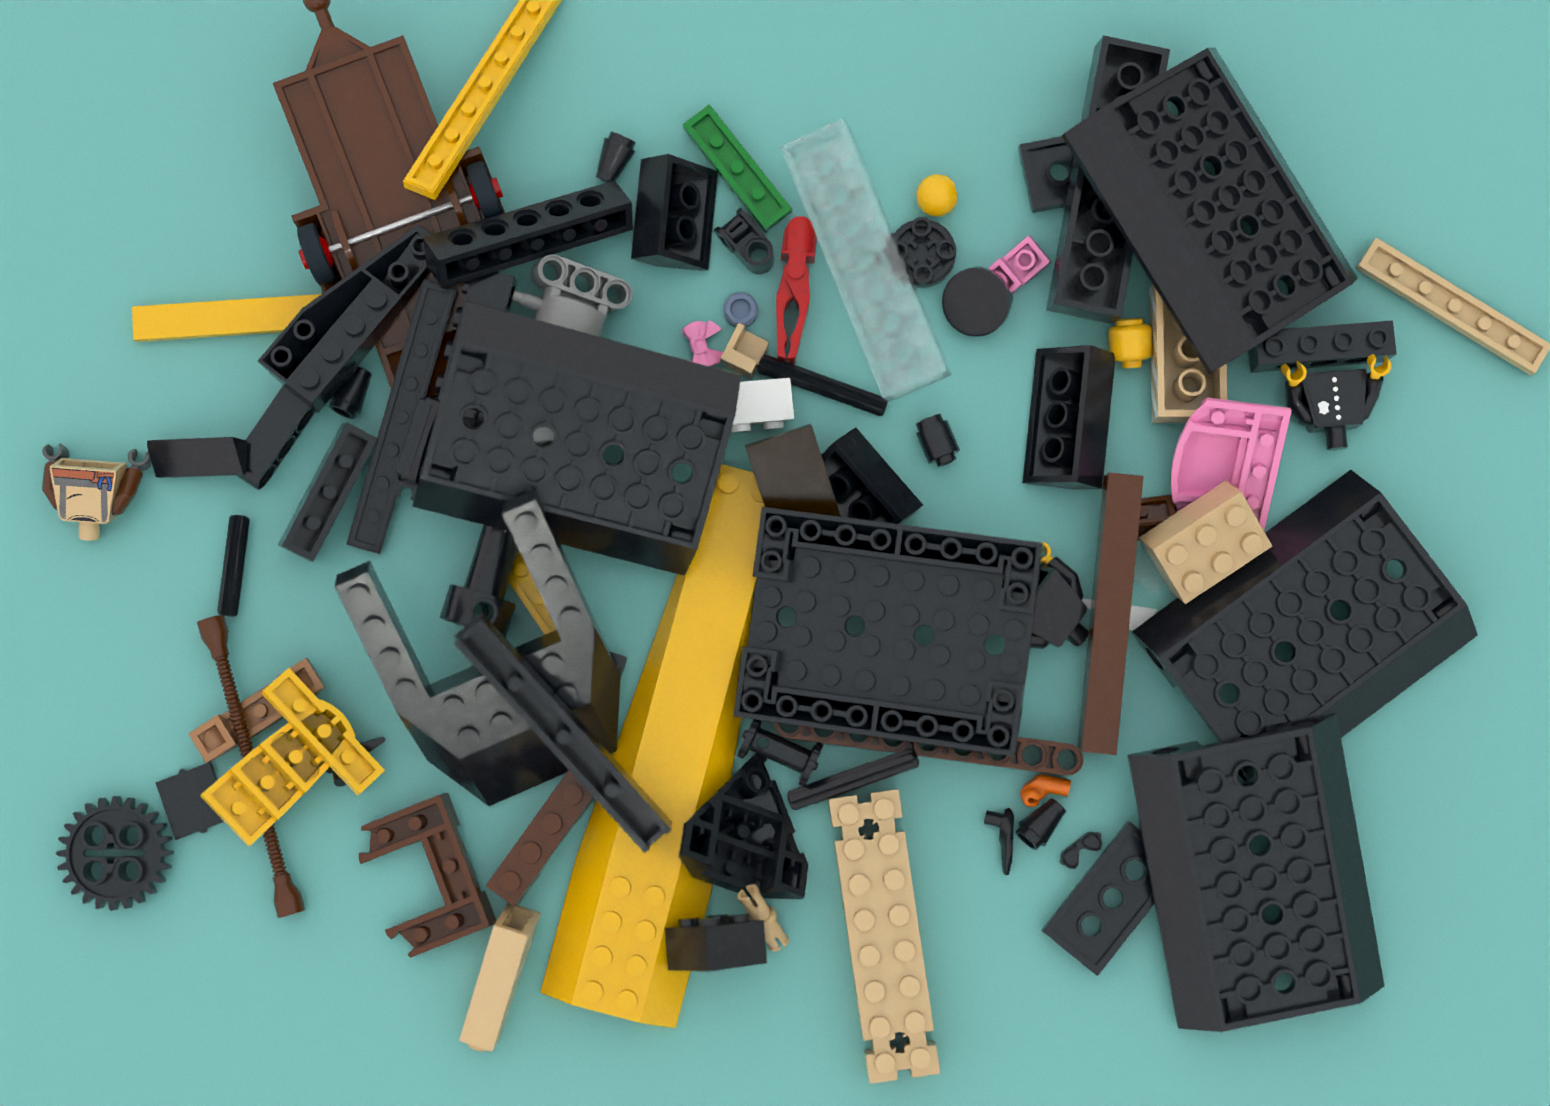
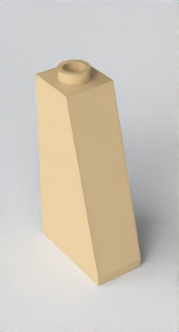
(499, 977)

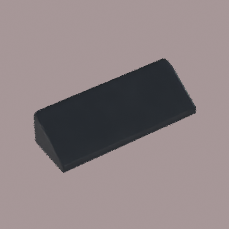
(198, 457)

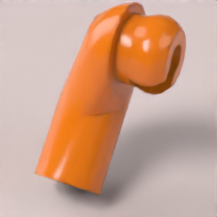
(1041, 786)

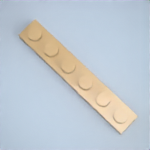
(1453, 306)

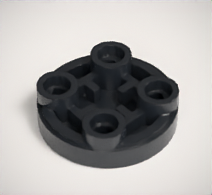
(926, 251)
(976, 301)

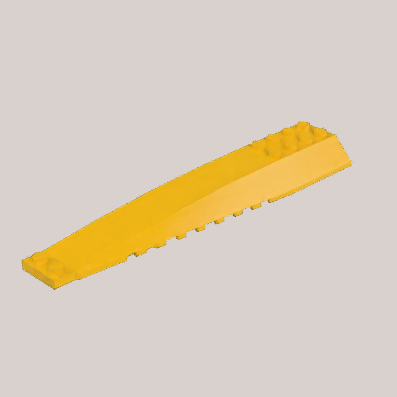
(680, 752)

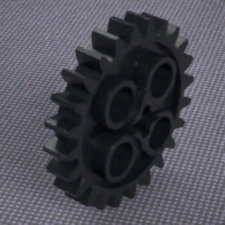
(115, 884)

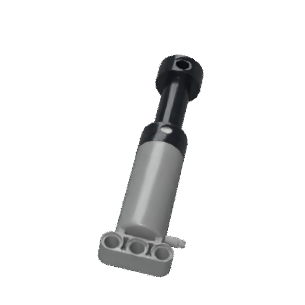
(496, 548)

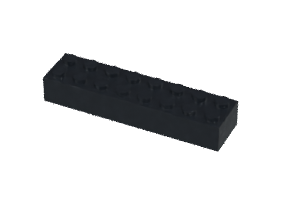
(1091, 251)

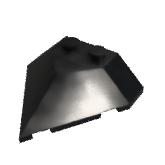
(745, 838)

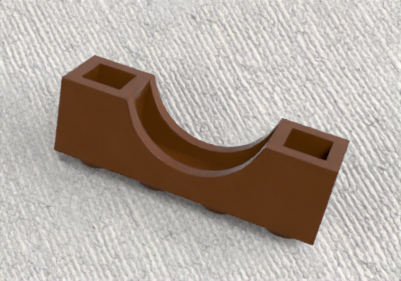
(540, 840)

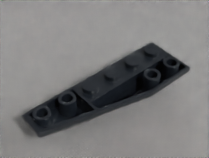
(346, 322)

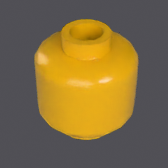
(1131, 342)

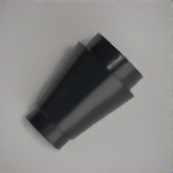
(614, 156)
(352, 393)
(1039, 825)

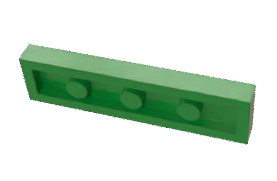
(737, 168)

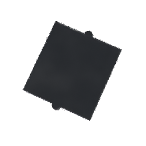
(183, 803)

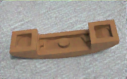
(217, 734)

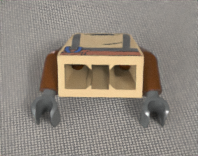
(90, 489)

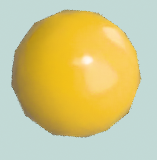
(936, 195)

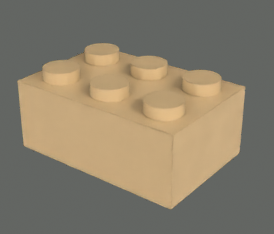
(1205, 541)

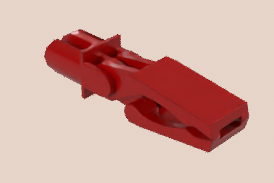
(797, 249)

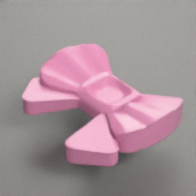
(696, 334)

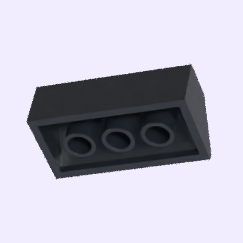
(1069, 417)

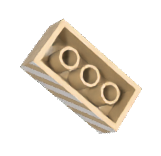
(1177, 374)

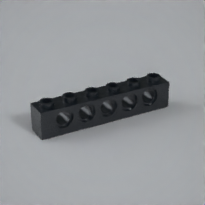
(527, 233)

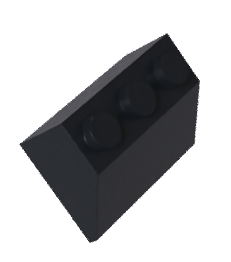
(674, 213)
(866, 483)

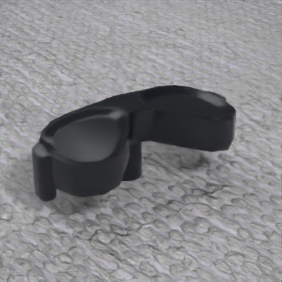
(1089, 841)

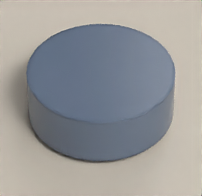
(740, 309)

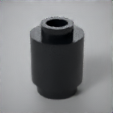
(937, 440)

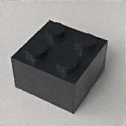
(715, 943)

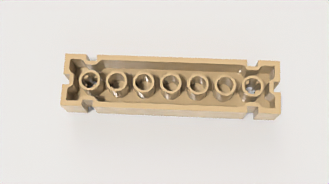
(884, 937)

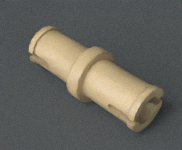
(759, 910)

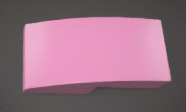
(1021, 264)

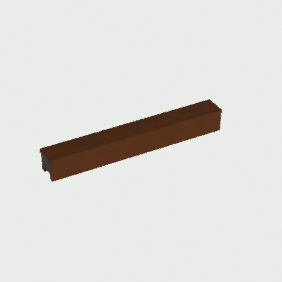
(1110, 613)

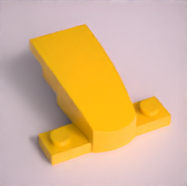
(290, 761)

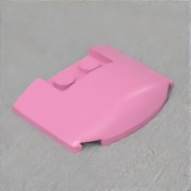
(1230, 444)

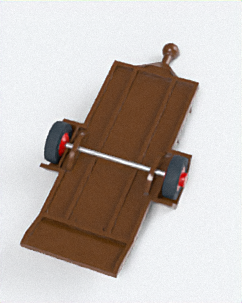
(359, 132)

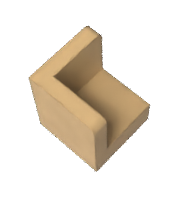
(744, 352)

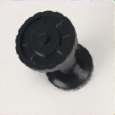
(781, 751)

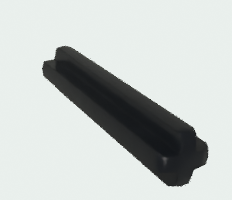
(233, 565)

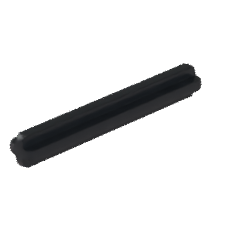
(823, 385)
(853, 779)

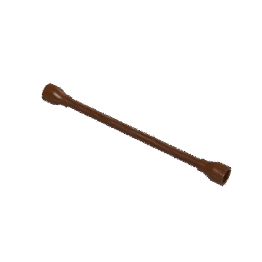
(215, 636)

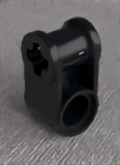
(742, 238)

